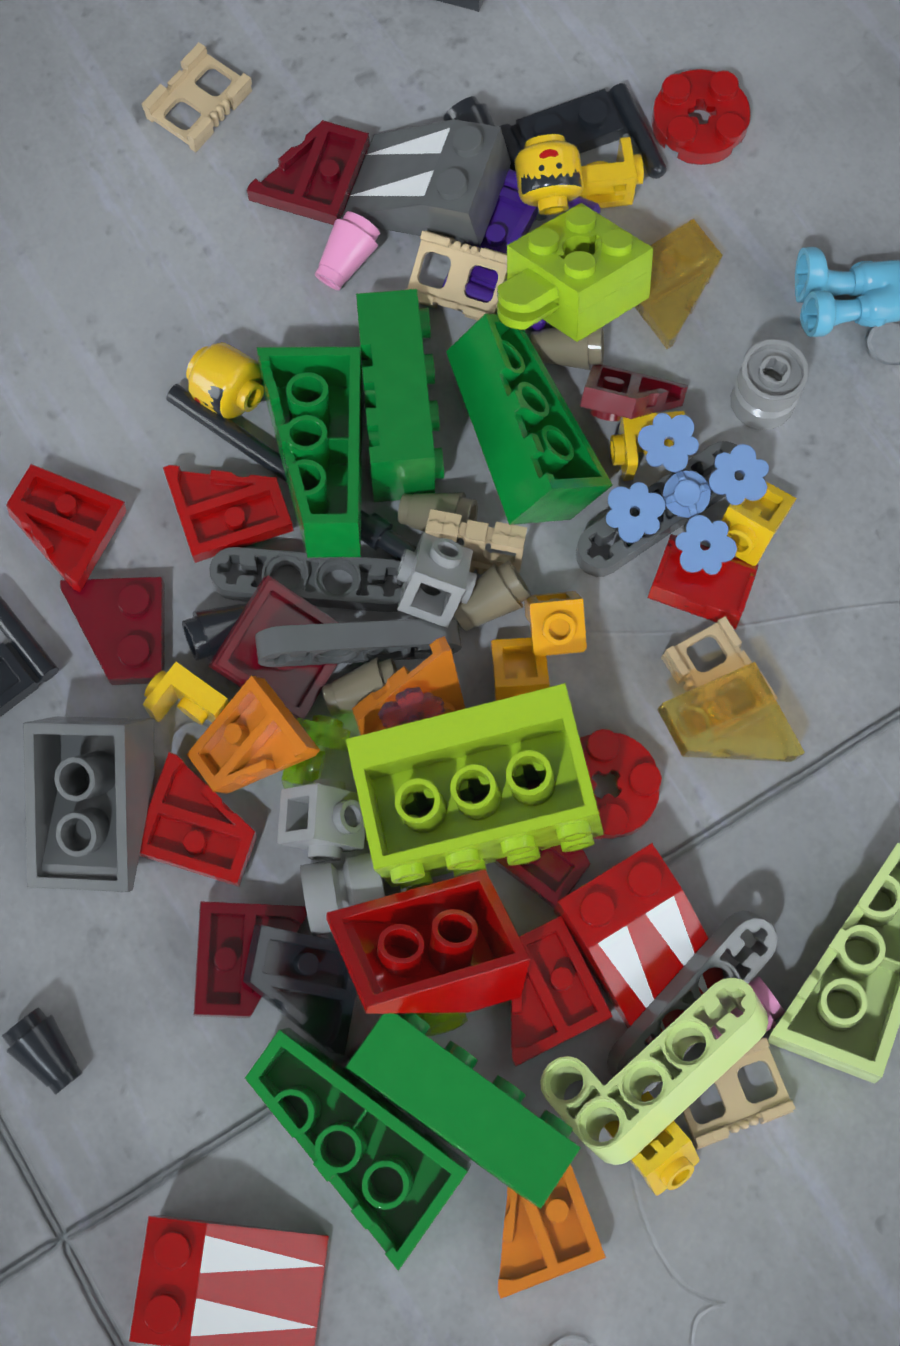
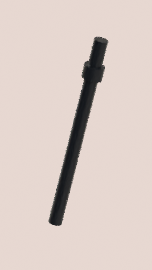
(374, 529)

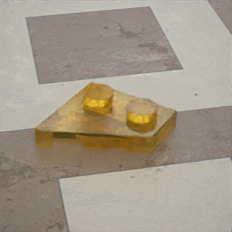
(680, 271)
(731, 720)

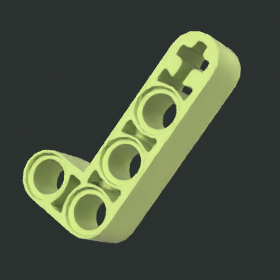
(658, 1062)

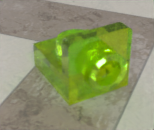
(324, 732)

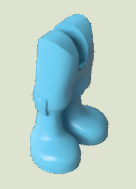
(873, 282)

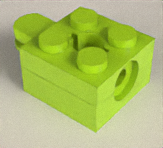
(574, 274)

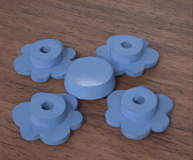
(687, 493)

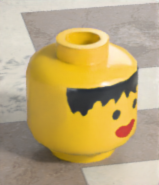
(549, 173)
(225, 380)

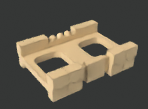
(183, 88)
(463, 260)
(477, 535)
(684, 670)
(737, 1109)

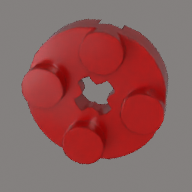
(706, 91)
(637, 780)

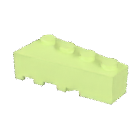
(852, 997)

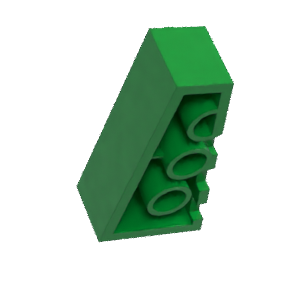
(397, 394)
(318, 429)
(464, 1107)

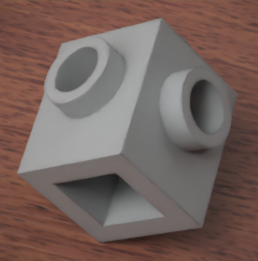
(435, 579)
(332, 816)

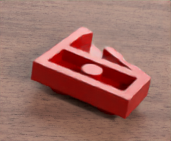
(226, 509)
(65, 521)
(194, 827)
(557, 994)

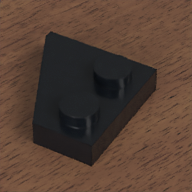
(304, 982)

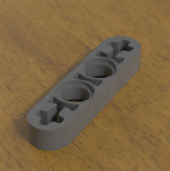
(669, 522)
(312, 577)
(352, 642)
(684, 987)

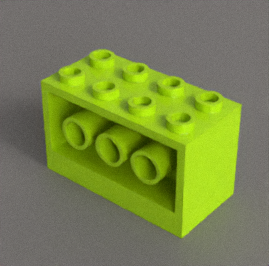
(467, 754)

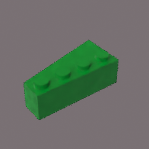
(524, 426)
(359, 1142)

